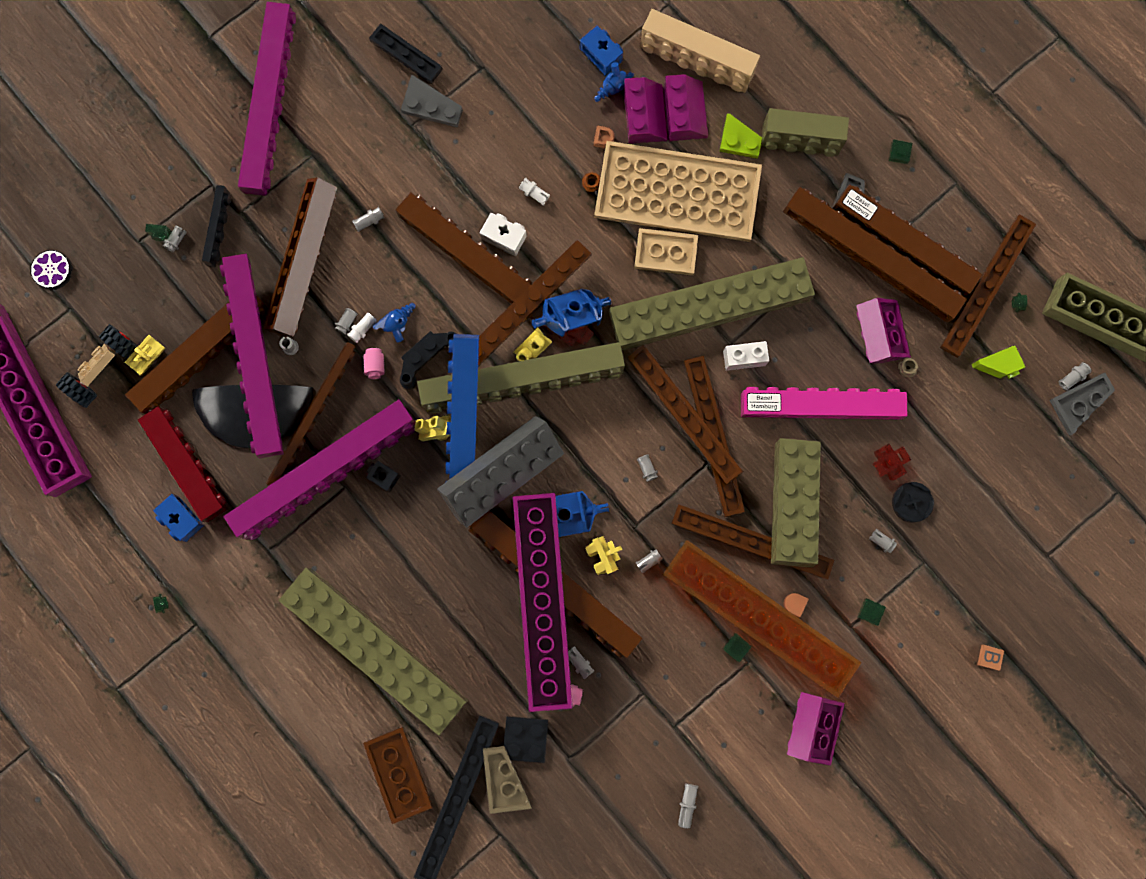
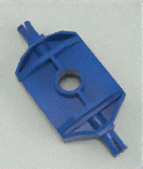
(561, 318)
(581, 513)

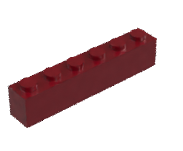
(182, 464)

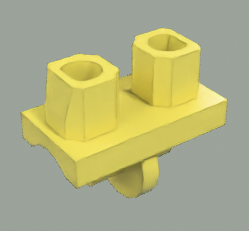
(532, 346)
(145, 355)
(433, 428)
(607, 554)

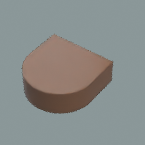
(603, 135)
(795, 603)

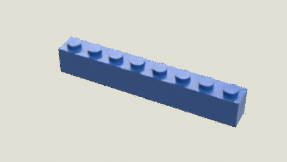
(464, 402)

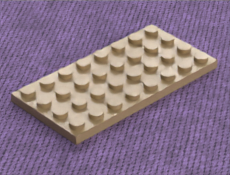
(678, 191)

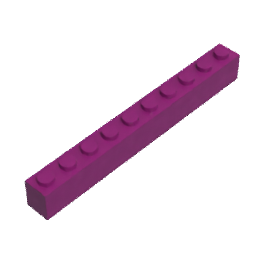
(266, 99)
(252, 356)

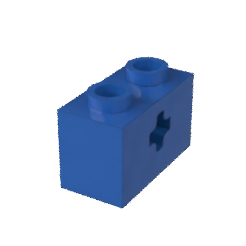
(597, 40)
(167, 513)

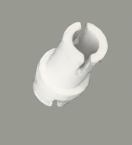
(535, 192)
(358, 331)

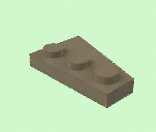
(503, 783)

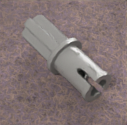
(687, 805)

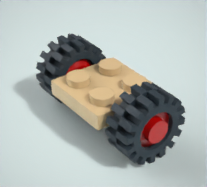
(78, 389)

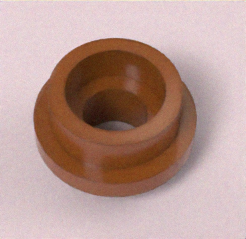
(591, 176)

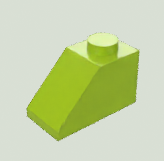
(1001, 364)

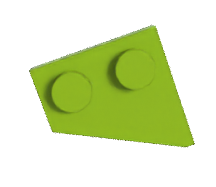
(739, 139)

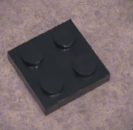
(526, 738)

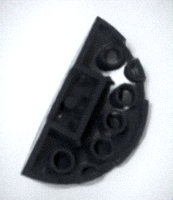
(224, 413)

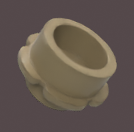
(908, 372)

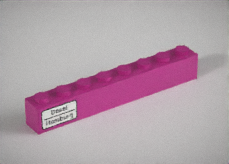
(823, 404)

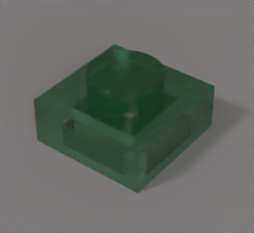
(900, 151)
(158, 232)
(871, 612)
(737, 647)

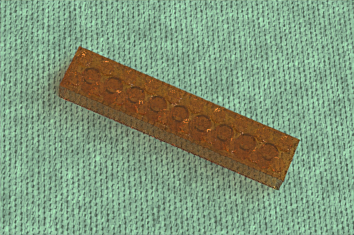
(761, 619)

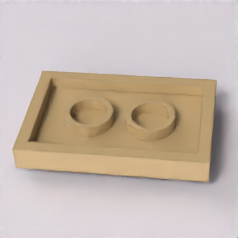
(666, 251)

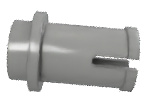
(174, 239)
(345, 321)
(289, 346)
(647, 468)
(883, 541)
(649, 561)

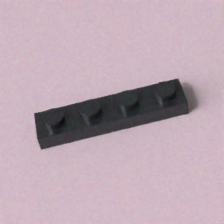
(405, 53)
(215, 229)

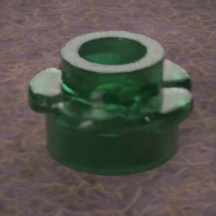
(1019, 302)
(160, 603)

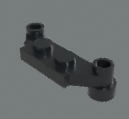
(421, 354)

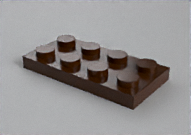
(397, 775)

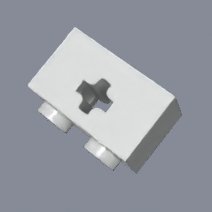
(508, 242)
(746, 355)

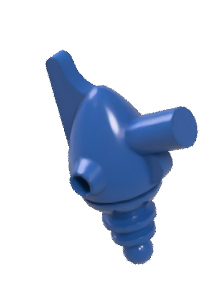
(613, 82)
(396, 321)

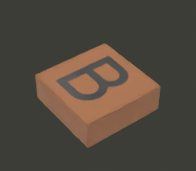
(990, 657)

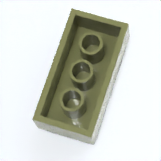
(804, 132)

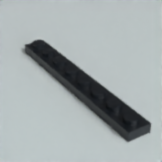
(456, 799)

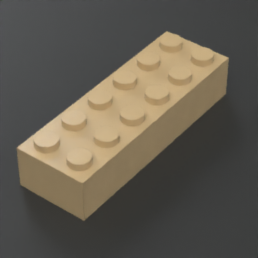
(698, 51)

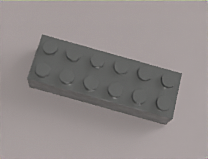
(501, 471)

